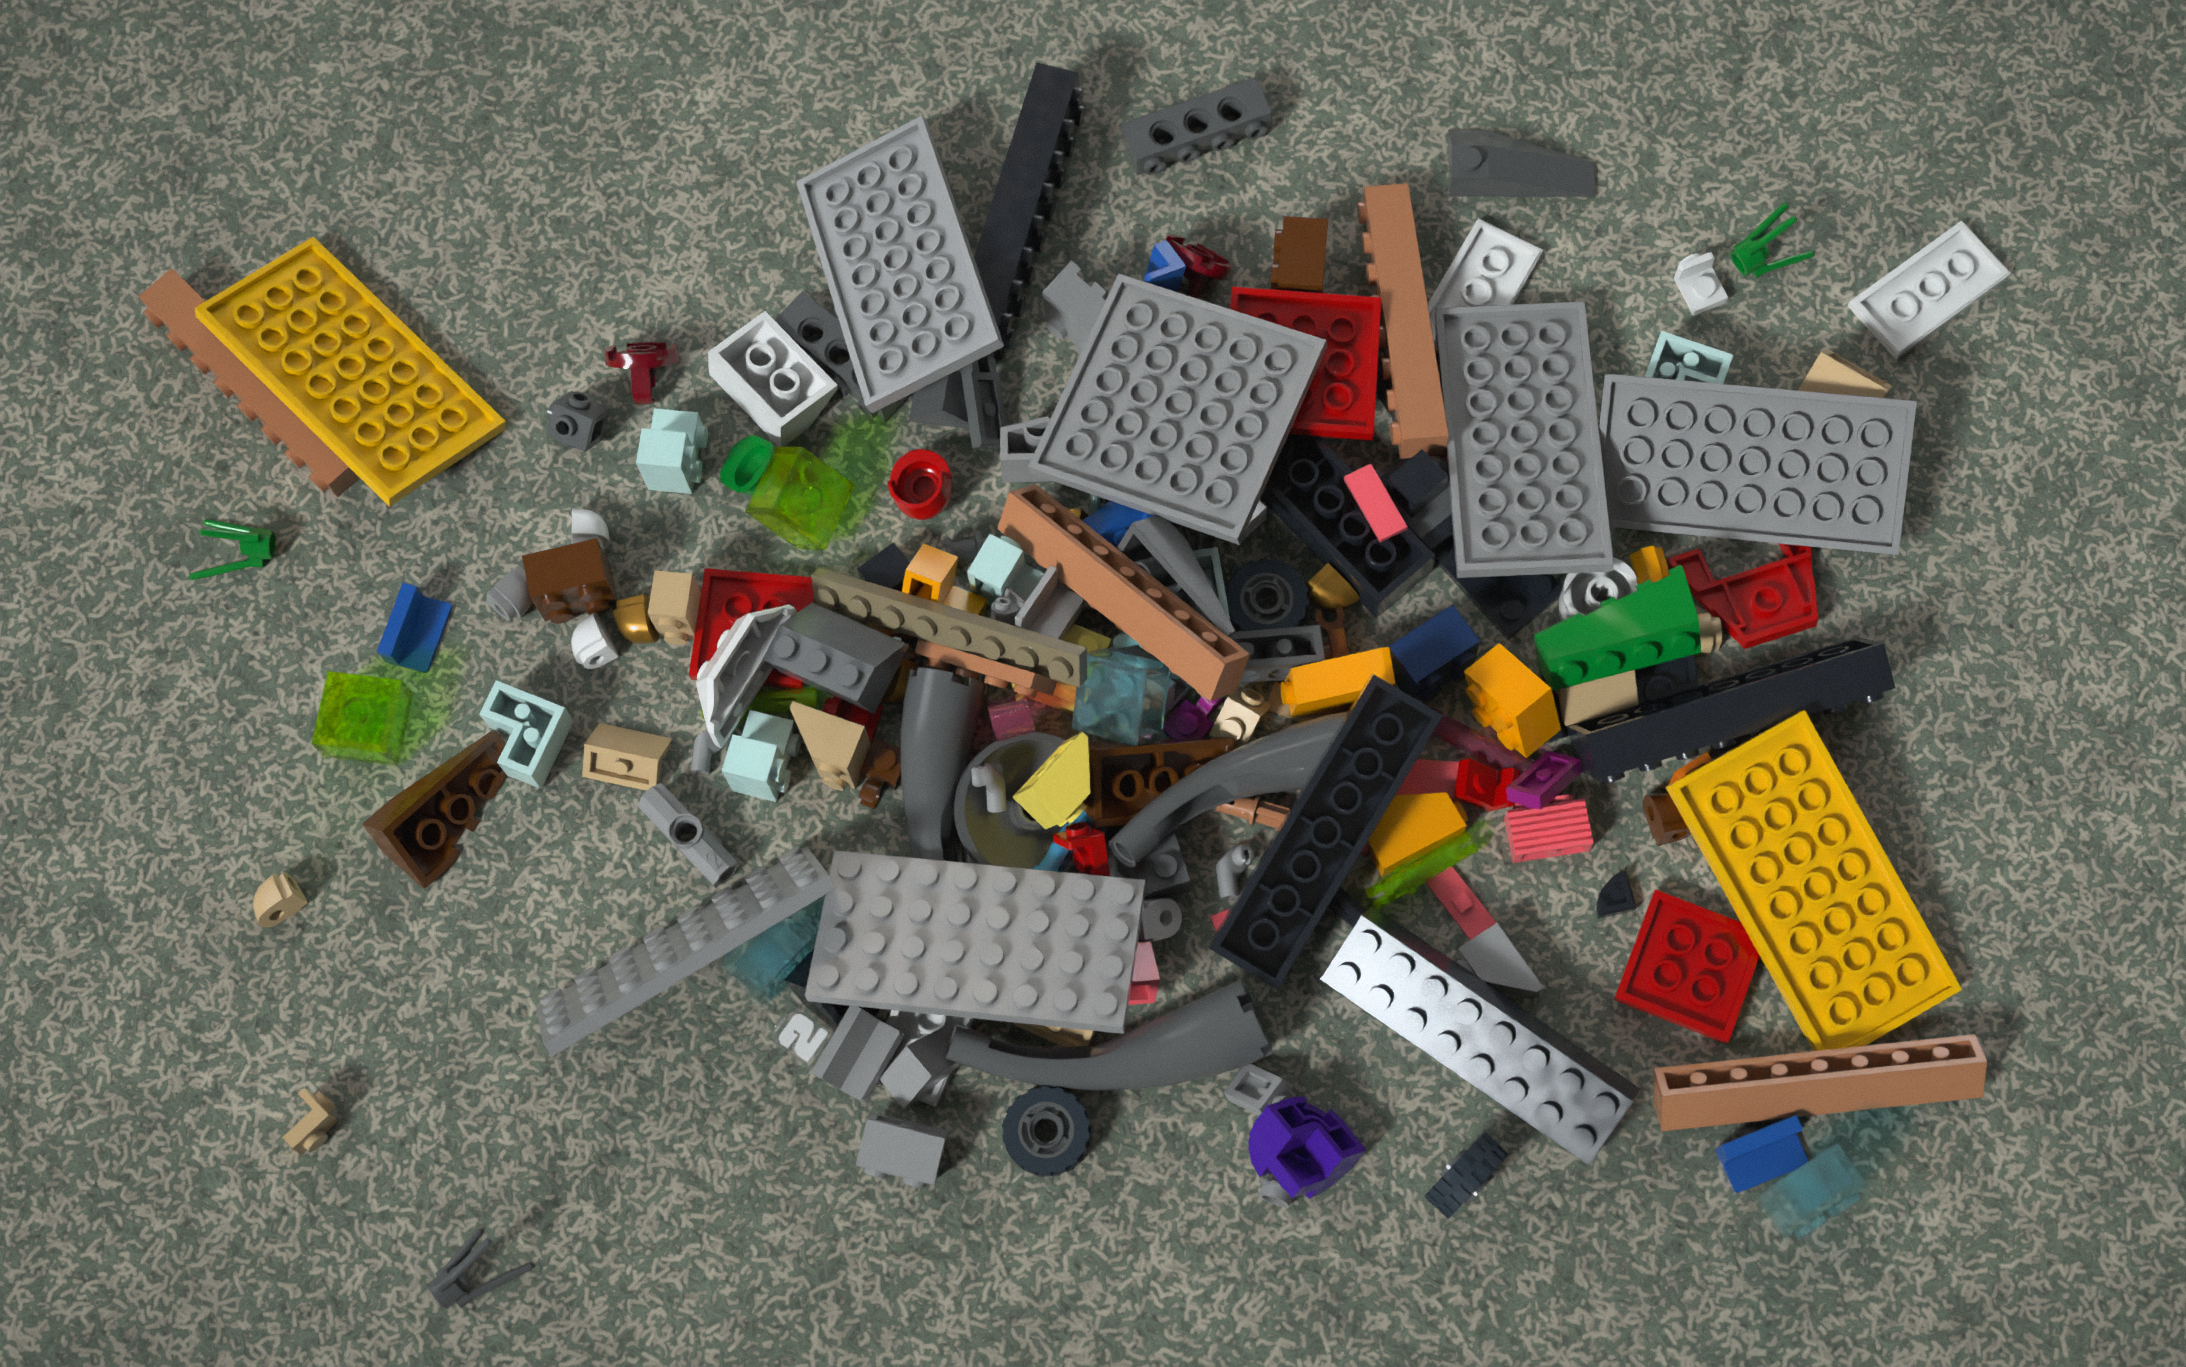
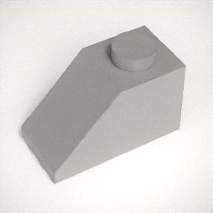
(1499, 964)

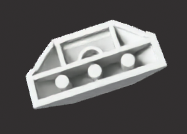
(737, 670)

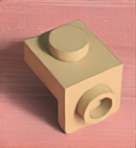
(1240, 716)
(312, 1129)

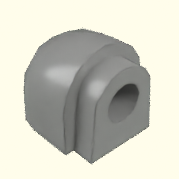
(510, 595)

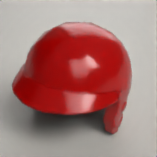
(921, 484)

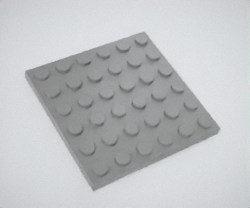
(1178, 408)

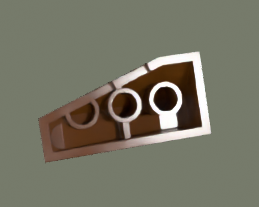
(1131, 776)
(430, 816)

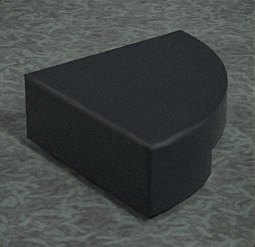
(1615, 897)

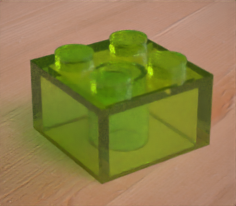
(800, 498)
(362, 718)

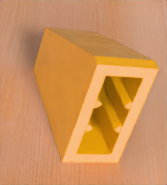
(1333, 683)
(1414, 828)

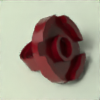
(1199, 263)
(642, 360)

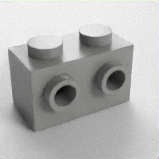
(901, 1149)

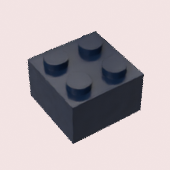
(1434, 655)

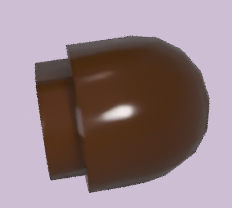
(1664, 819)

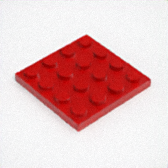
(1344, 386)

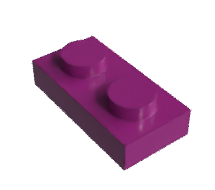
(1544, 780)

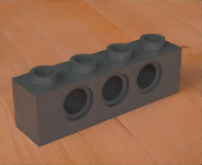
(1206, 111)
(807, 317)
(1274, 653)

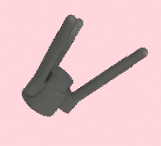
(452, 1283)

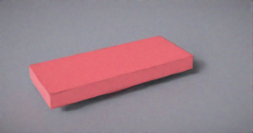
(1375, 502)
(1460, 902)

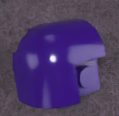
(1302, 1147)

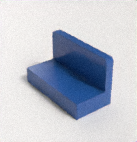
(1165, 267)
(413, 629)
(1763, 1154)

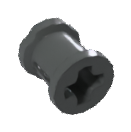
(965, 548)

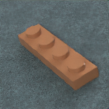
(996, 673)

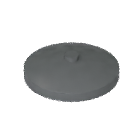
(1013, 835)

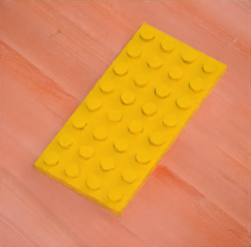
(350, 370)
(1813, 887)

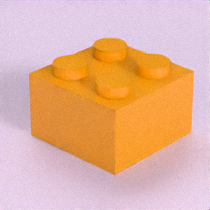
(1512, 701)

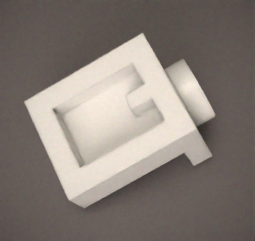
(1699, 283)

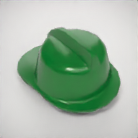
(746, 464)

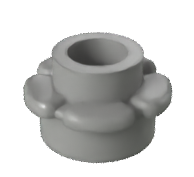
(1272, 1189)

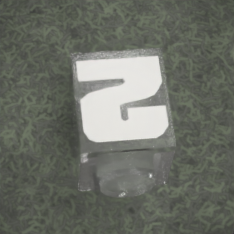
(801, 1037)

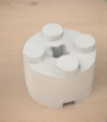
(1583, 589)

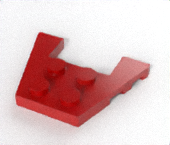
(1760, 601)

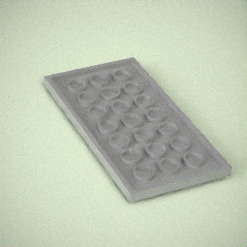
(898, 265)
(1522, 440)
(1756, 463)
(977, 941)
(681, 949)

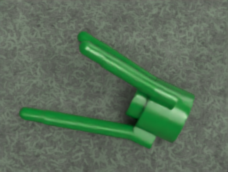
(1751, 253)
(254, 542)

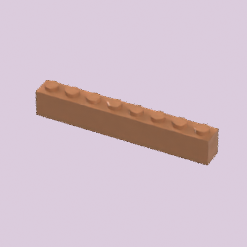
(173, 304)
(1404, 321)
(1124, 592)
(1819, 1082)

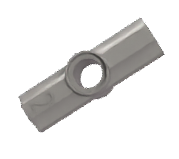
(672, 819)

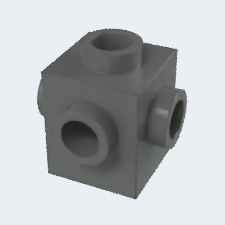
(577, 420)

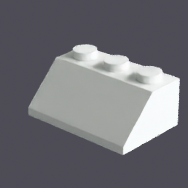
(771, 378)

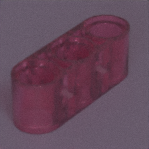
(1010, 717)

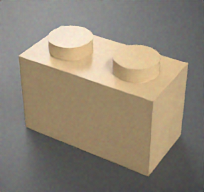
(674, 606)

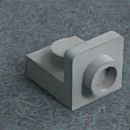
(1256, 1089)

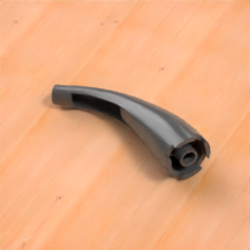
(935, 751)
(1259, 767)
(1180, 1047)

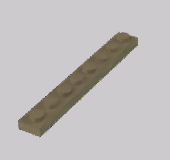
(950, 627)

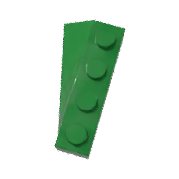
(1622, 634)

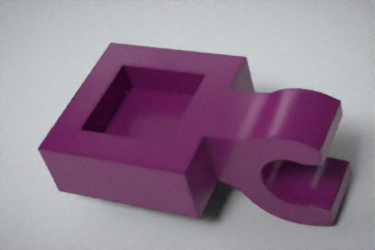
(1191, 720)

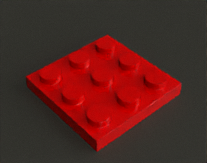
(733, 594)
(1689, 967)

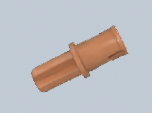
(1256, 811)

